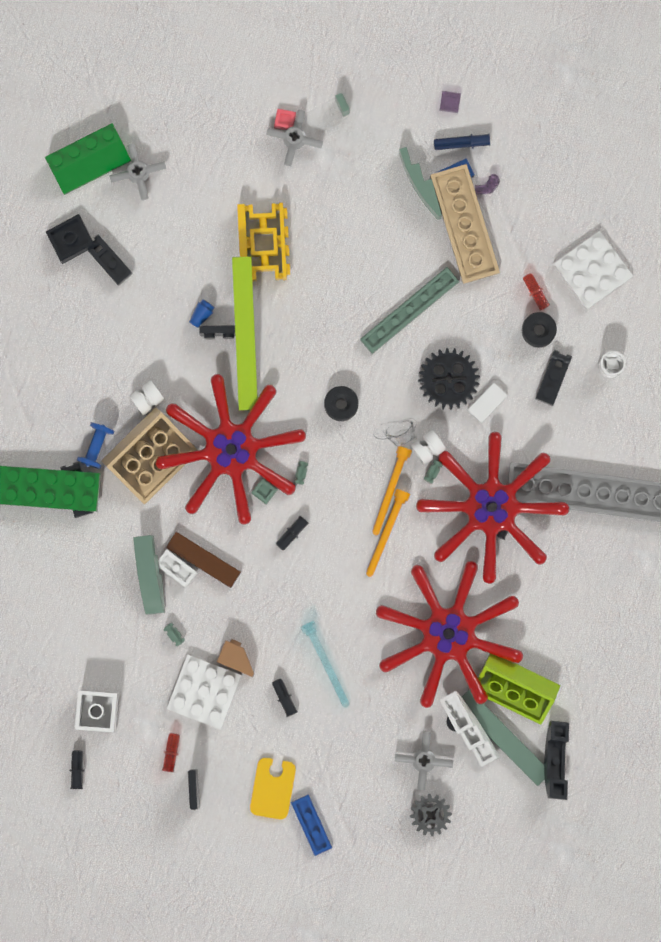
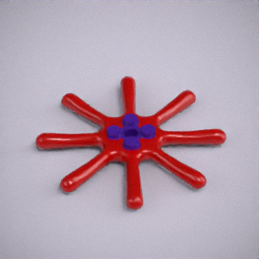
(216, 453)
(503, 517)
(456, 647)

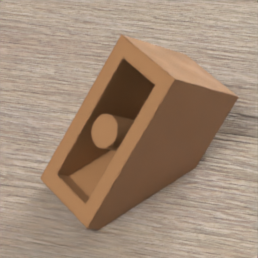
(235, 657)

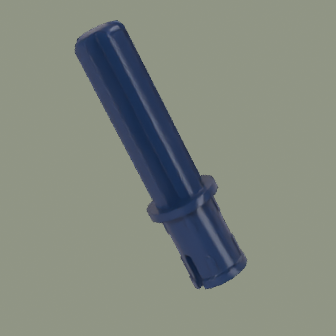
(462, 142)

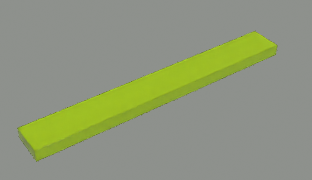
(244, 331)

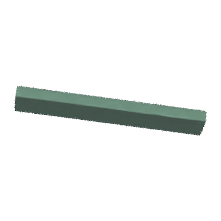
(409, 310)
(506, 740)

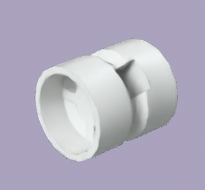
(611, 364)
(147, 397)
(428, 447)

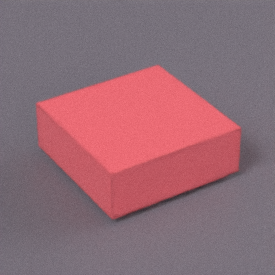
(284, 119)

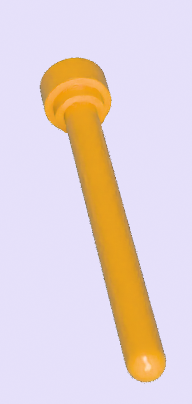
(402, 455)
(400, 498)

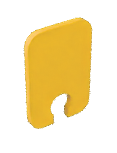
(272, 794)

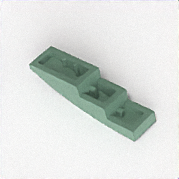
(423, 188)
(148, 574)

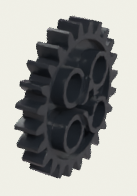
(447, 361)

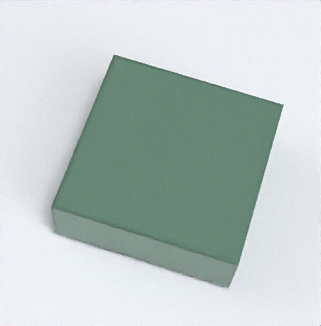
(342, 104)
(264, 491)

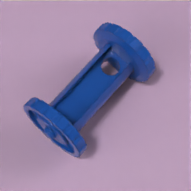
(95, 445)

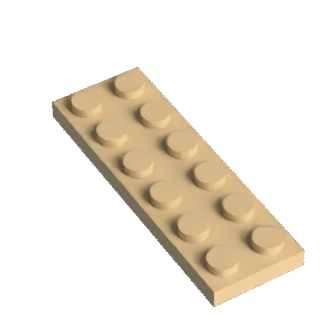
(464, 224)

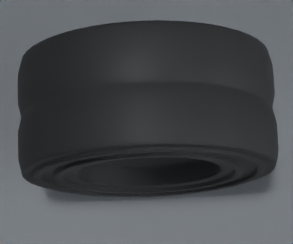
(547, 322)
(335, 394)

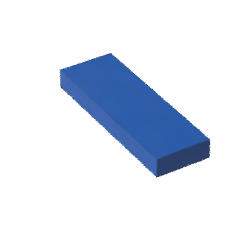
(311, 825)

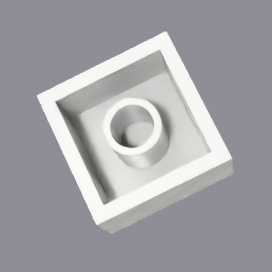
(96, 711)

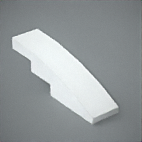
(469, 728)

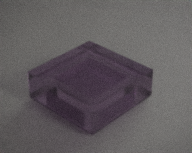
(450, 102)

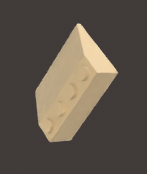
(136, 455)

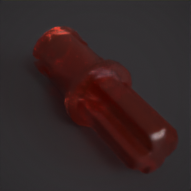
(536, 291)
(171, 752)

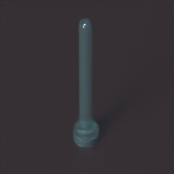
(310, 630)

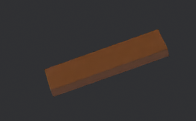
(203, 559)

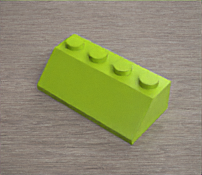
(518, 688)

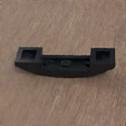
(555, 760)

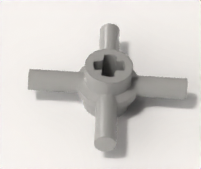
(288, 134)
(144, 172)
(428, 766)

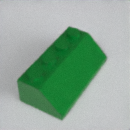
(88, 158)

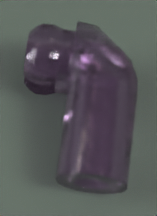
(489, 187)

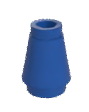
(201, 313)

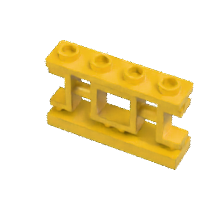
(248, 243)

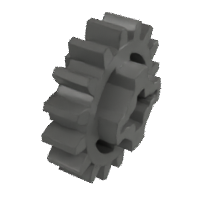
(422, 824)

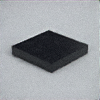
(70, 239)
(193, 789)

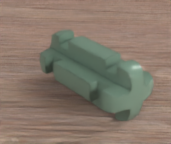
(433, 471)
(301, 472)
(174, 634)

